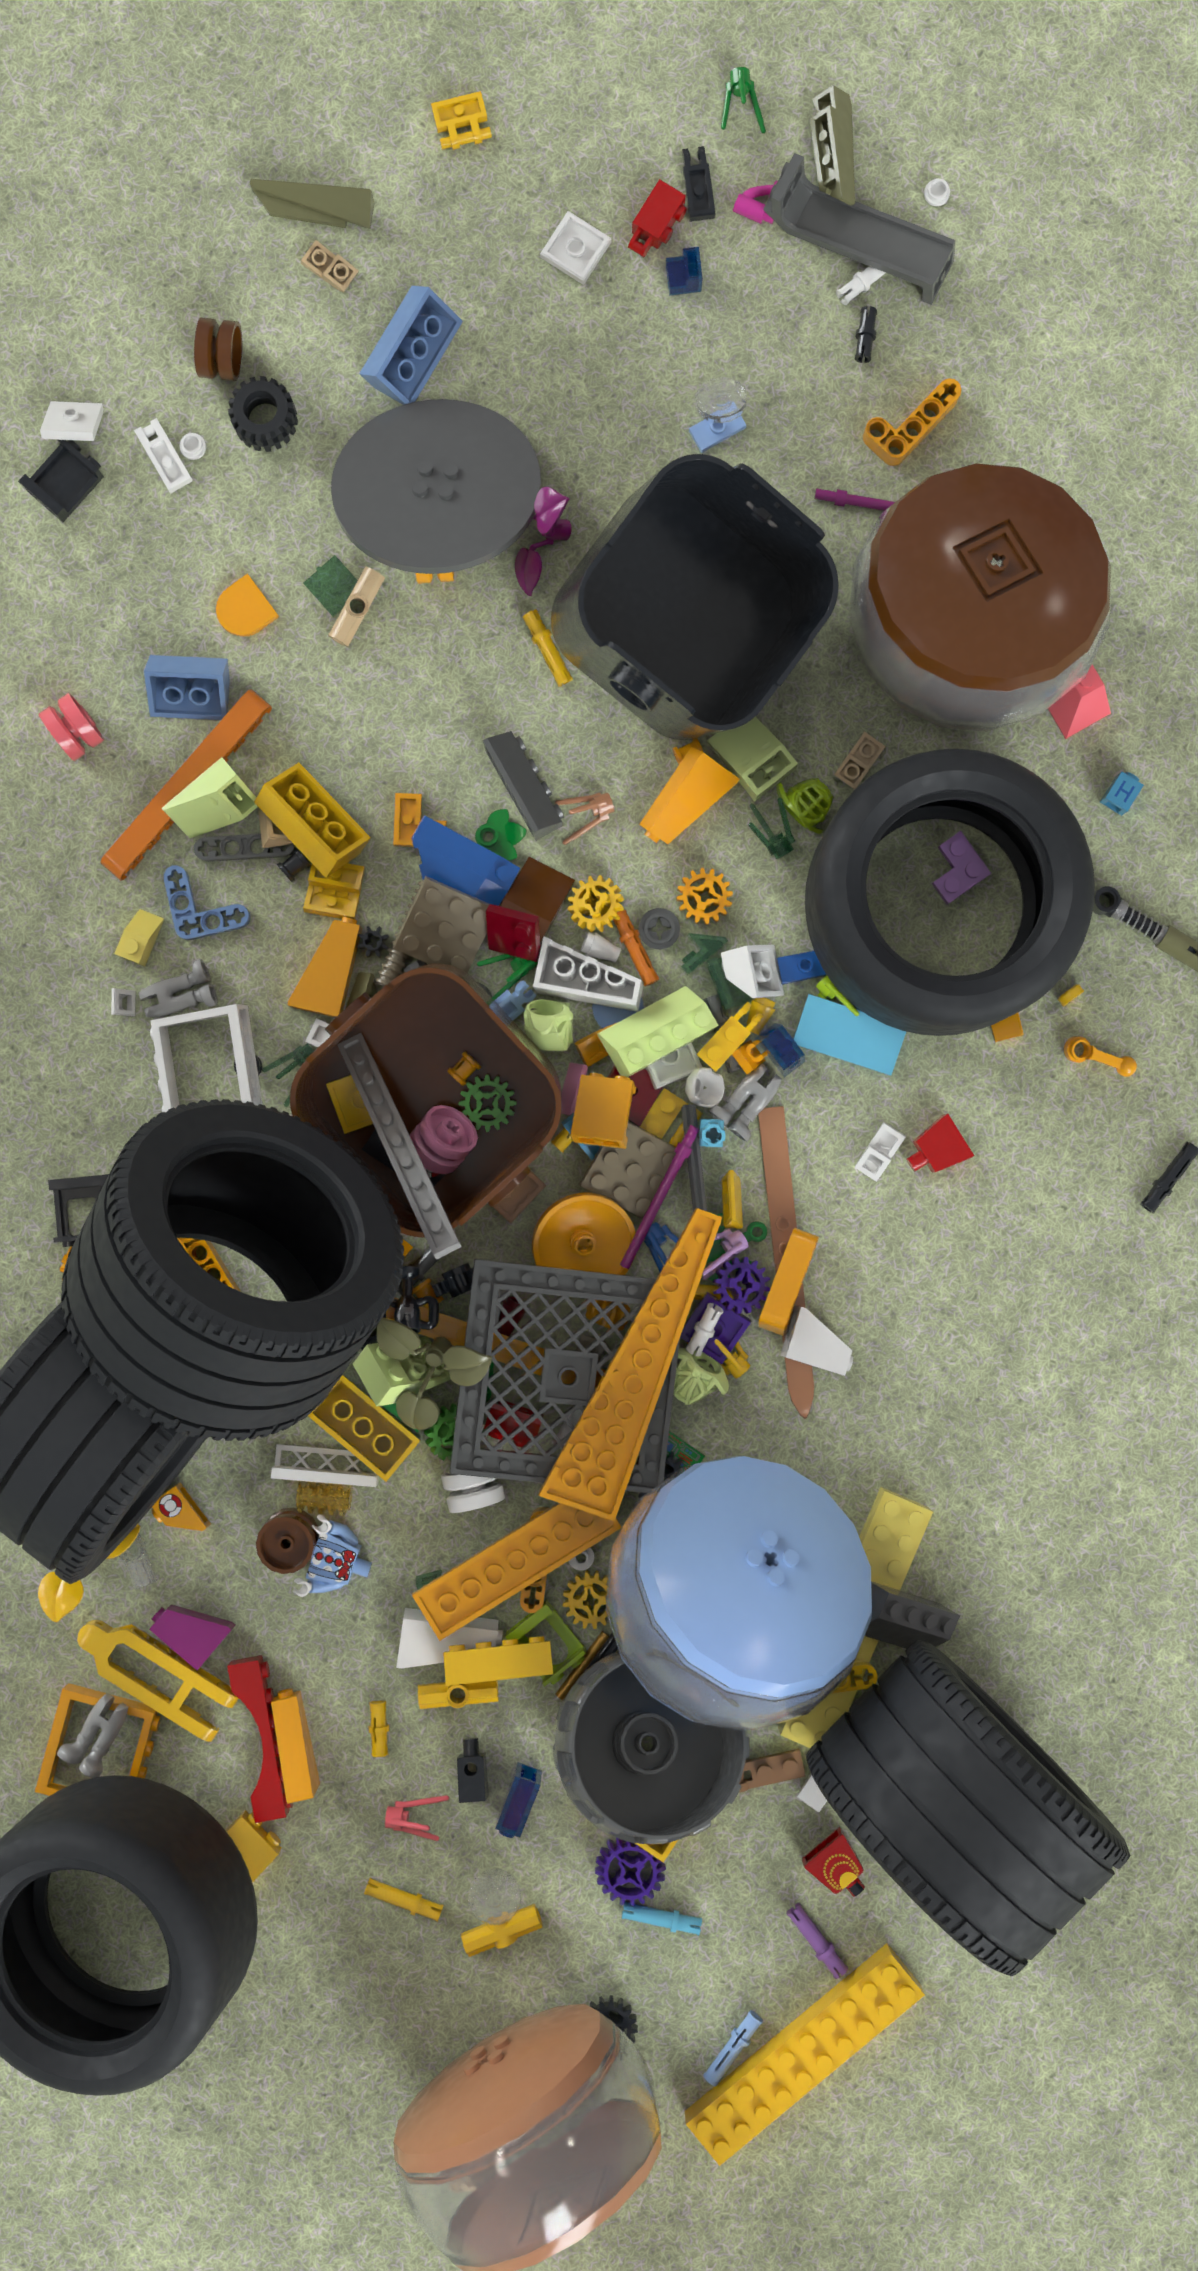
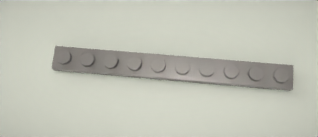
(399, 1147)

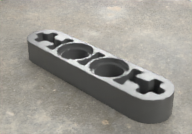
(245, 851)

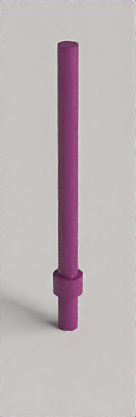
(841, 498)
(682, 1151)

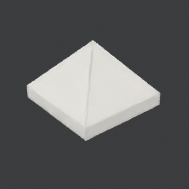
(116, 1004)

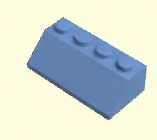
(411, 345)

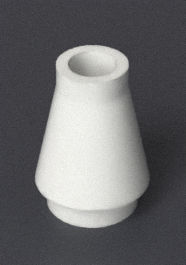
(598, 947)

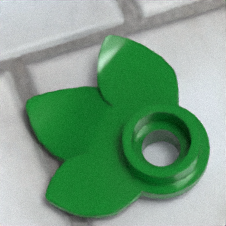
(504, 834)

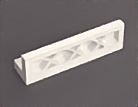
(318, 1474)

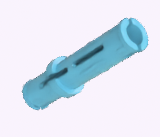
(662, 1918)

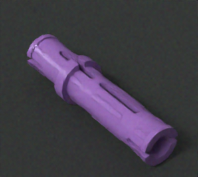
(823, 1948)

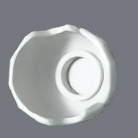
(704, 1097)

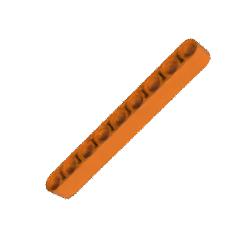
(152, 821)

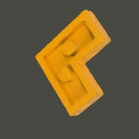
(407, 818)

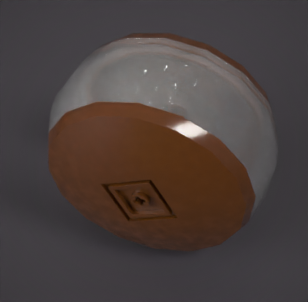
(981, 597)

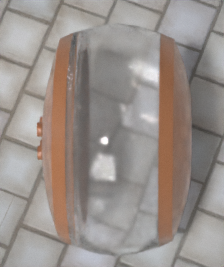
(528, 2140)

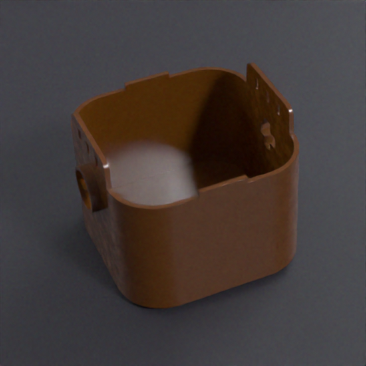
(415, 1035)

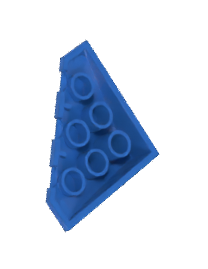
(462, 863)

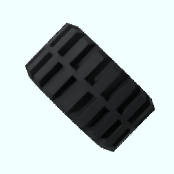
(260, 393)

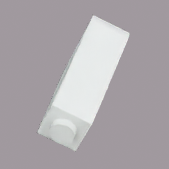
(815, 1344)

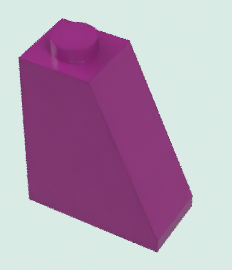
(190, 1632)

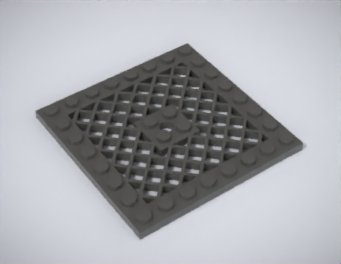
(487, 1279)

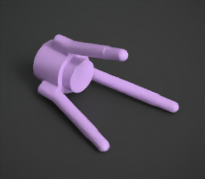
(733, 1245)

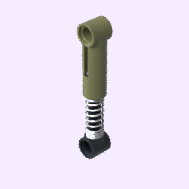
(1166, 938)

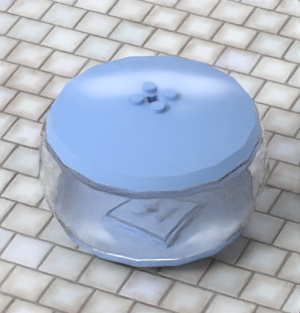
(739, 1593)

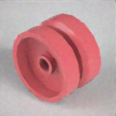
(73, 725)

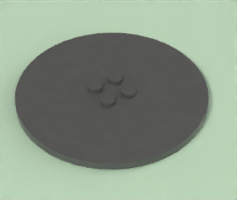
(436, 486)

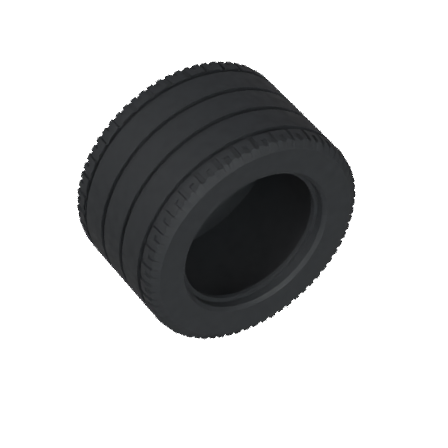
(179, 1337)
(75, 1457)
(965, 1809)

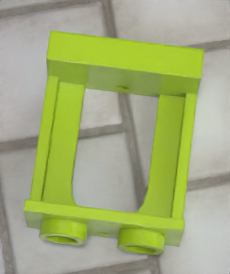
(576, 1649)

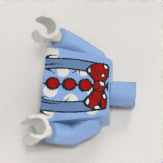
(333, 1559)

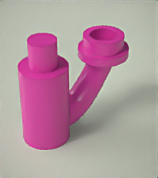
(750, 208)

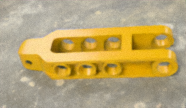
(101, 1639)

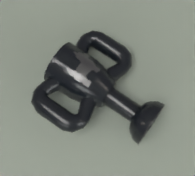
(407, 1307)

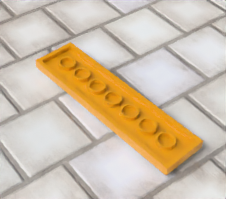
(509, 1566)

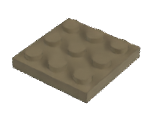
(443, 926)
(632, 1173)

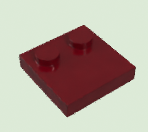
(513, 932)

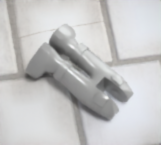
(166, 988)
(759, 1101)
(74, 1753)

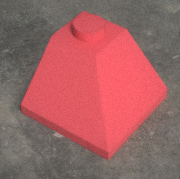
(1082, 705)

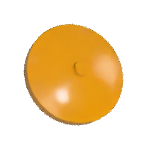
(583, 1234)

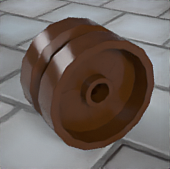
(218, 349)
(273, 1537)

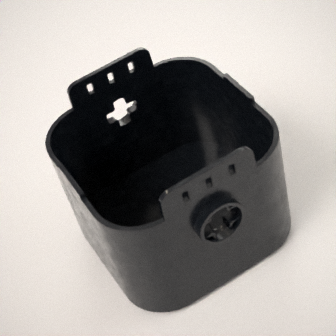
(697, 598)

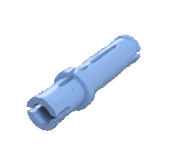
(750, 2025)

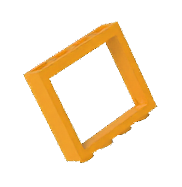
(89, 1696)

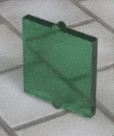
(331, 585)

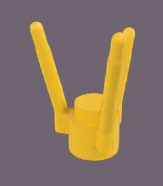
(735, 1363)

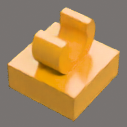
(749, 1056)

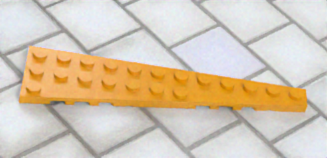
(610, 1432)

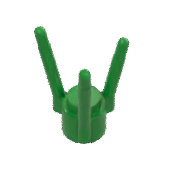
(740, 86)
(519, 965)

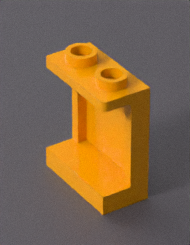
(602, 1110)

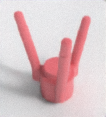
(398, 1818)

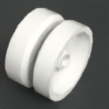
(473, 1492)

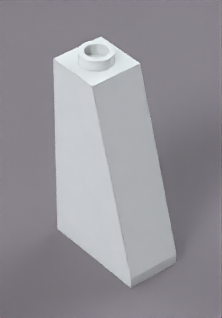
(422, 1647)

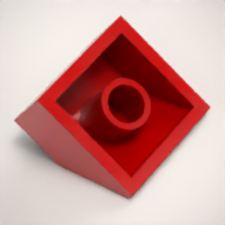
(510, 1424)

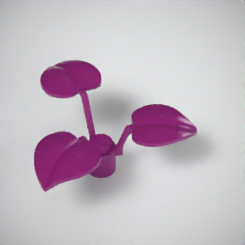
(548, 509)

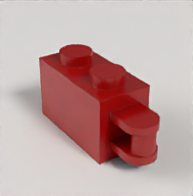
(656, 218)

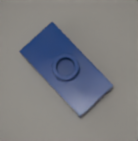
(799, 967)

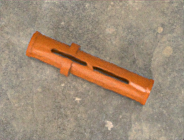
(632, 942)

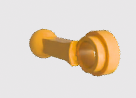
(1125, 1065)

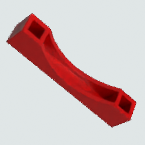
(250, 1685)

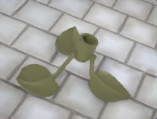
(465, 1368)

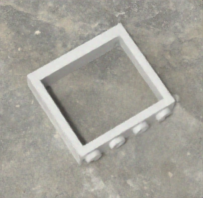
(242, 1047)

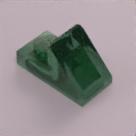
(707, 946)

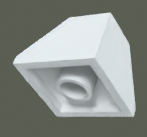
(753, 970)

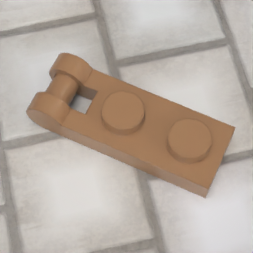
(773, 1769)

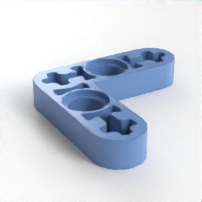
(190, 914)

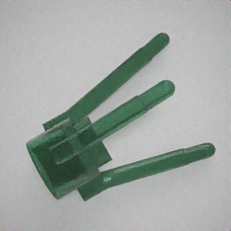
(776, 844)
(299, 1054)

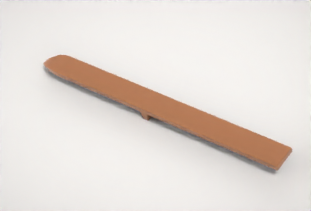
(782, 1223)

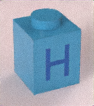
(1122, 792)

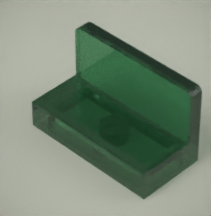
(729, 994)

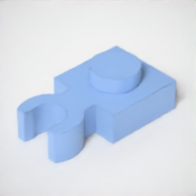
(512, 1002)

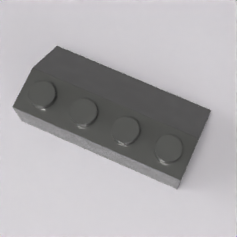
(523, 784)
(905, 1618)

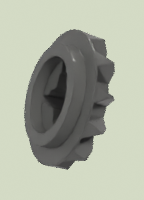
(667, 920)

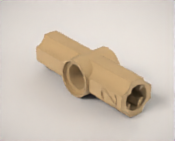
(363, 591)

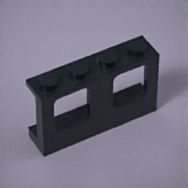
(69, 1189)

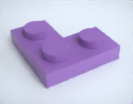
(966, 871)

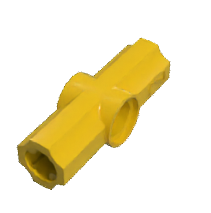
(439, 1695)
(503, 1935)

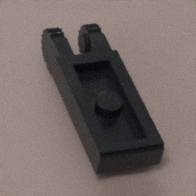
(698, 186)

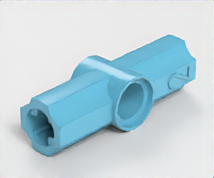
(711, 1133)

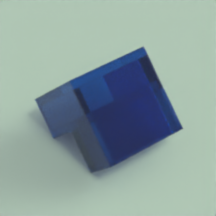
(684, 272)

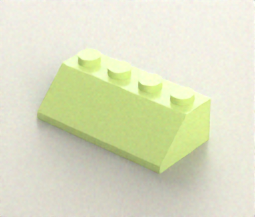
(657, 1031)

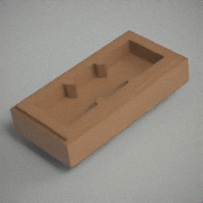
(520, 1197)

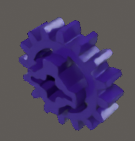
(744, 1275)

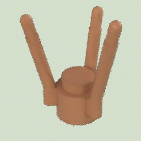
(598, 803)

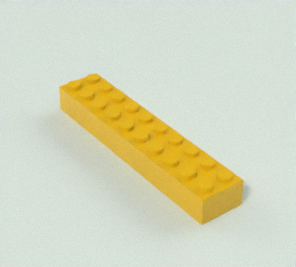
(803, 2054)

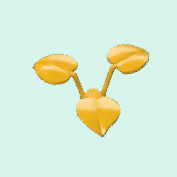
(60, 1597)

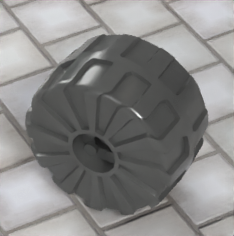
(634, 1791)

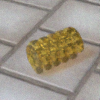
(323, 1498)

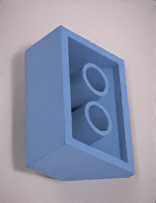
(187, 687)

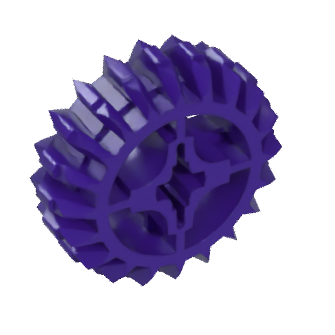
(638, 1861)

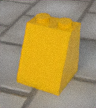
(254, 1843)

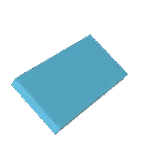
(840, 1034)

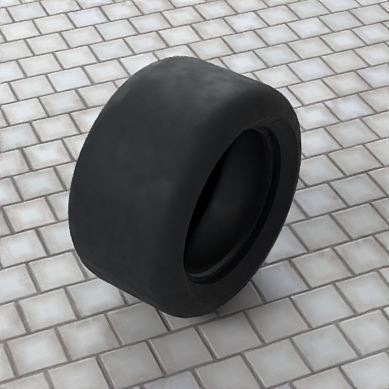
(1027, 824)
(193, 1880)

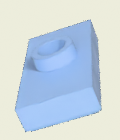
(709, 433)

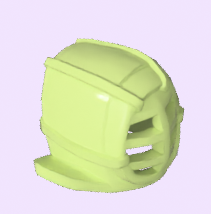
(549, 1024)
(694, 1382)

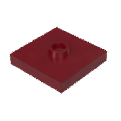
(643, 1097)

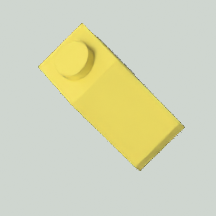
(139, 937)

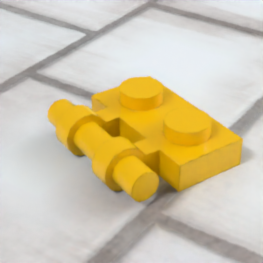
(459, 113)

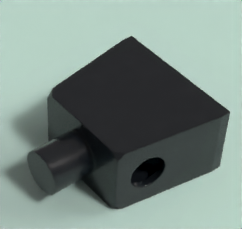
(472, 1785)

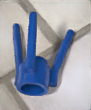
(655, 1239)

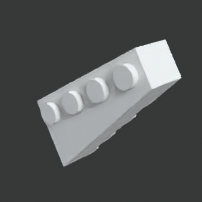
(581, 978)

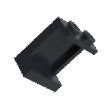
(63, 479)

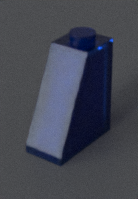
(518, 1800)

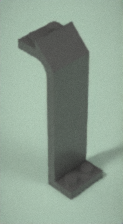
(860, 231)

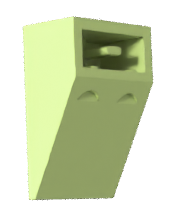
(754, 757)
(211, 801)
(389, 1377)

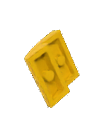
(323, 895)

